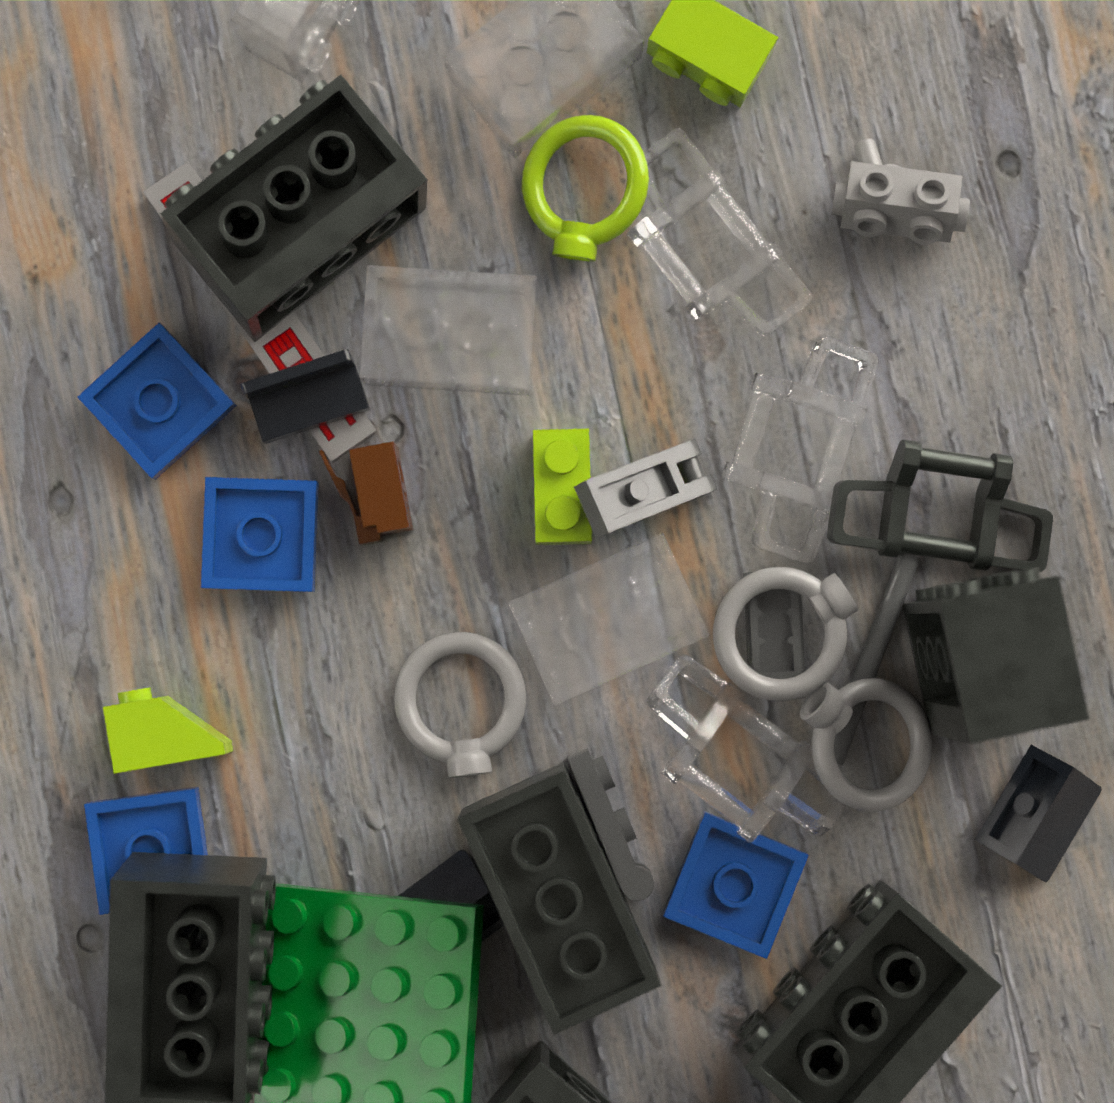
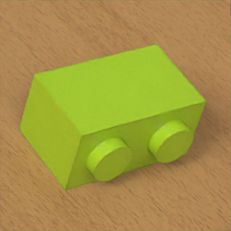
(711, 48)
(559, 465)

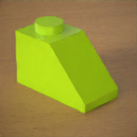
(157, 732)

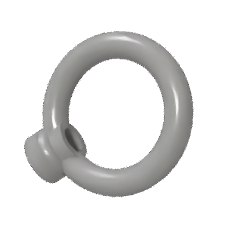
(829, 601)
(830, 711)
(470, 755)

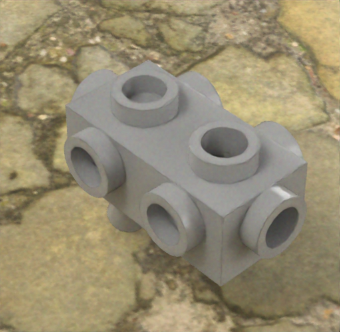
(899, 200)

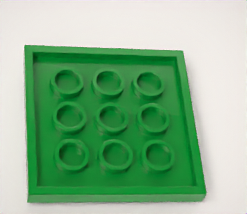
(371, 998)

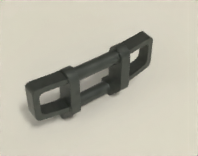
(989, 499)

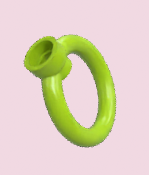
(579, 239)

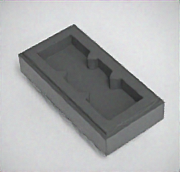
(775, 633)

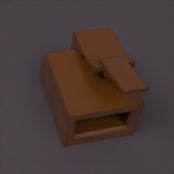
(379, 492)

